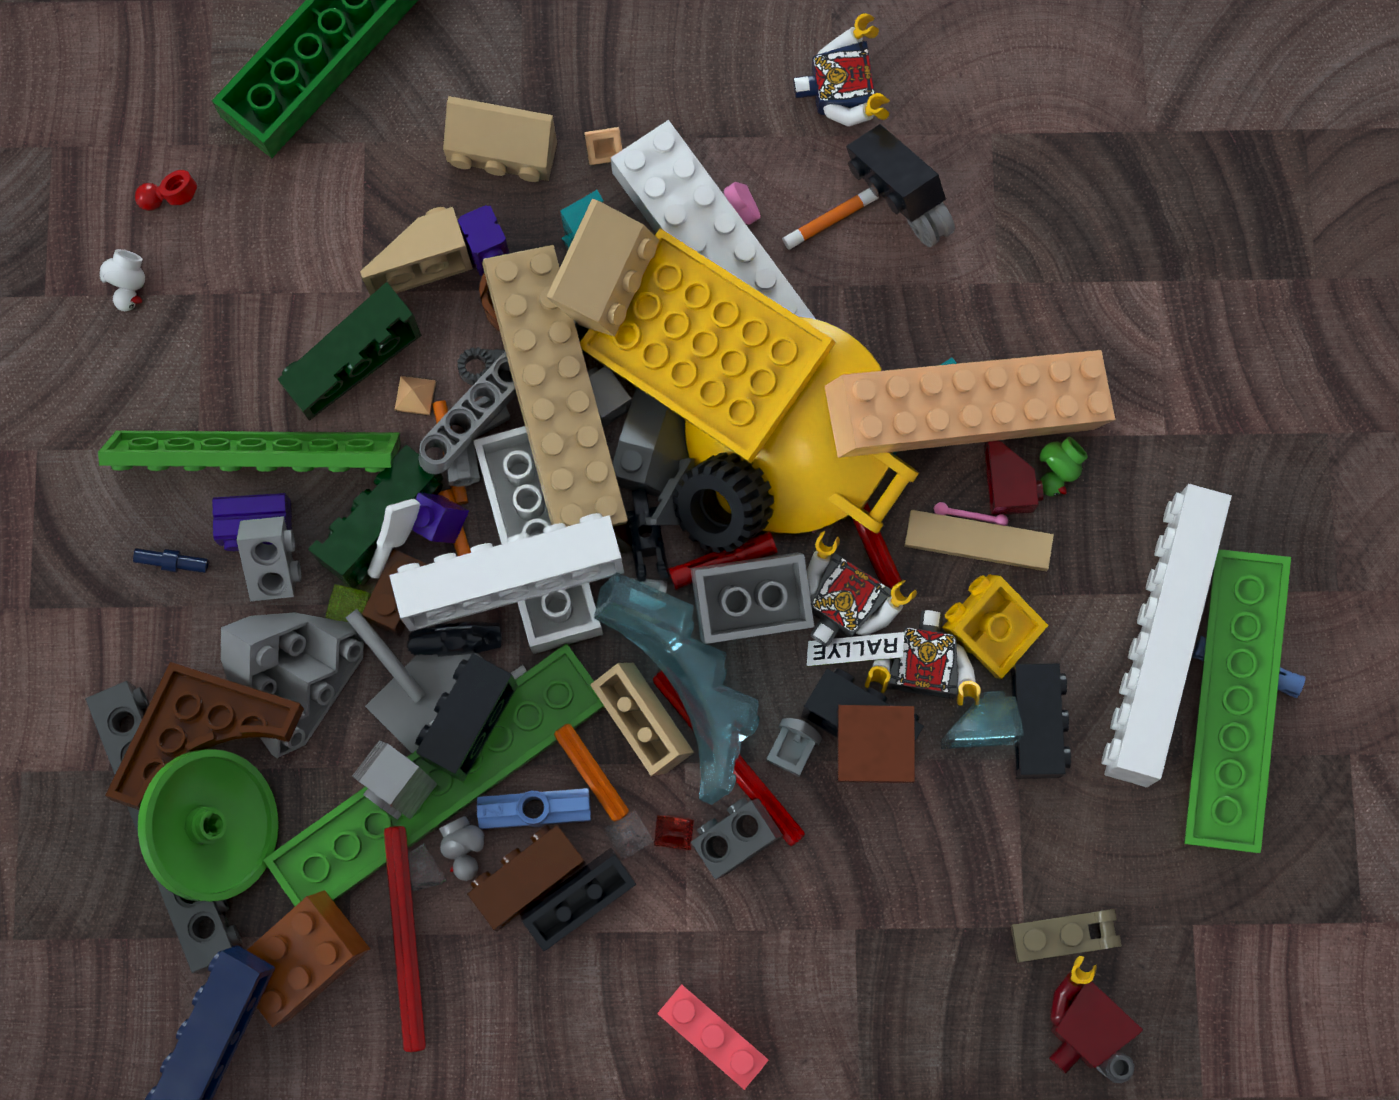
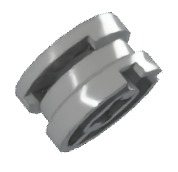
(933, 225)

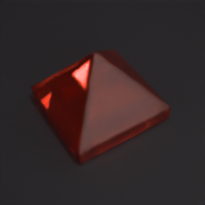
(673, 832)

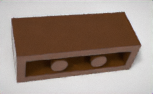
(525, 876)

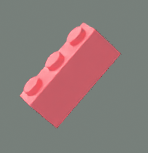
(713, 1037)

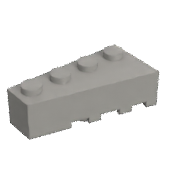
(394, 781)

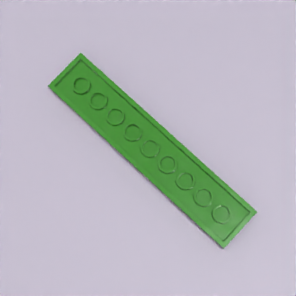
(350, 839)

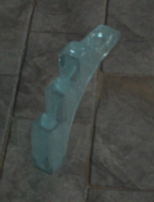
(696, 671)

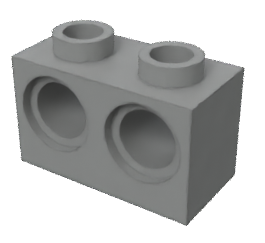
(262, 559)

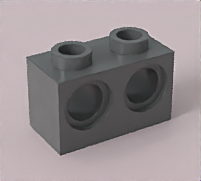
(740, 844)

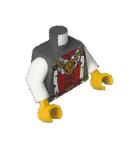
(848, 597)
(929, 664)

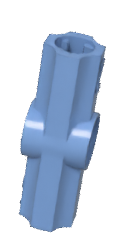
(508, 809)

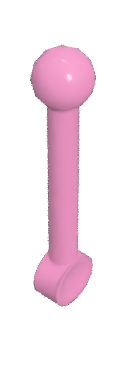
(942, 509)

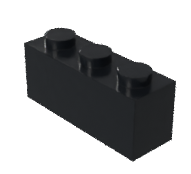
(895, 173)
(1039, 703)
(577, 899)

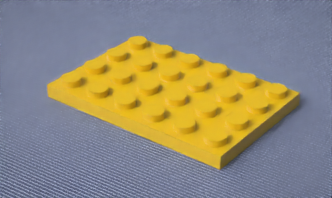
(711, 348)

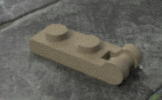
(1064, 936)

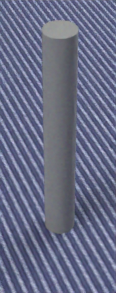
(385, 655)

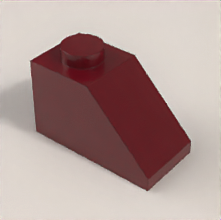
(1010, 481)

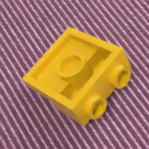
(994, 624)

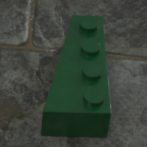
(351, 352)
(354, 538)

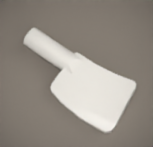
(394, 532)

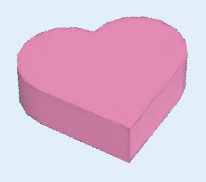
(742, 202)

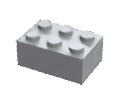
(752, 597)

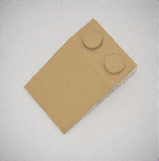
(420, 254)

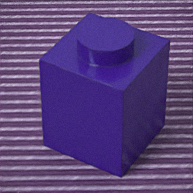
(439, 518)

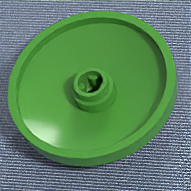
(207, 825)

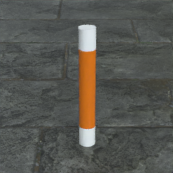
(829, 218)

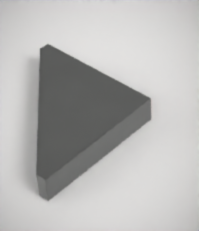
(665, 511)

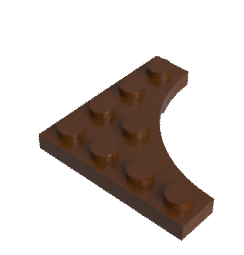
(194, 714)

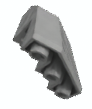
(294, 659)

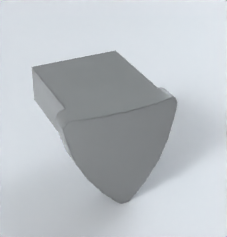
(793, 745)

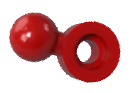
(175, 188)

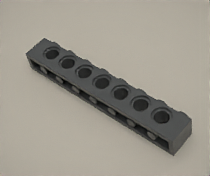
(107, 712)

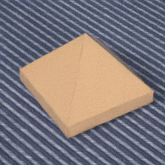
(603, 145)
(415, 395)

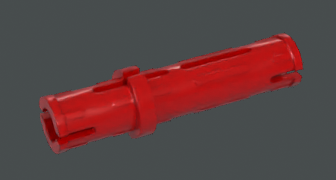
(754, 548)

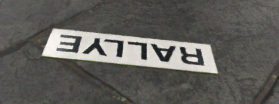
(856, 649)

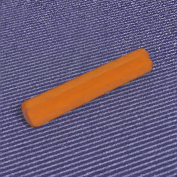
(591, 772)

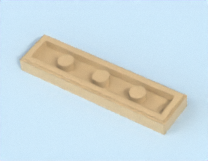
(979, 540)

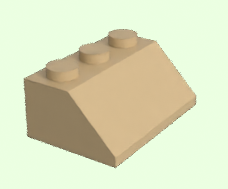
(499, 139)
(603, 268)

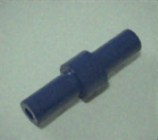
(170, 560)

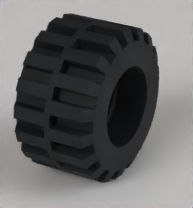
(705, 516)

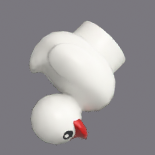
(125, 273)

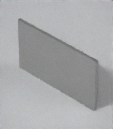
(397, 709)

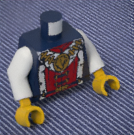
(844, 79)

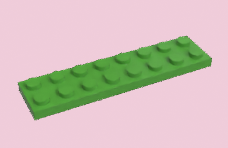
(250, 449)
(1237, 701)

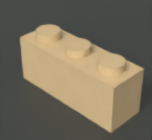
(641, 718)

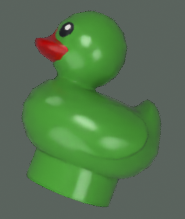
(1066, 463)

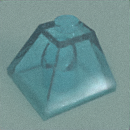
(990, 723)

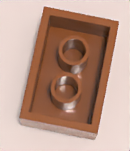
(309, 953)

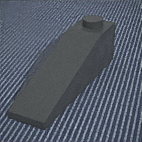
(649, 446)

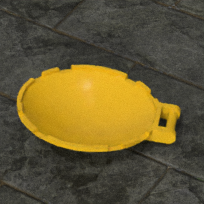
(801, 456)

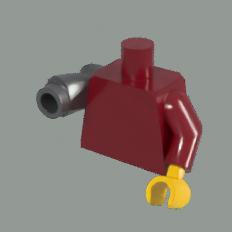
(1090, 1027)

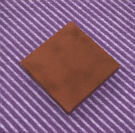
(876, 744)

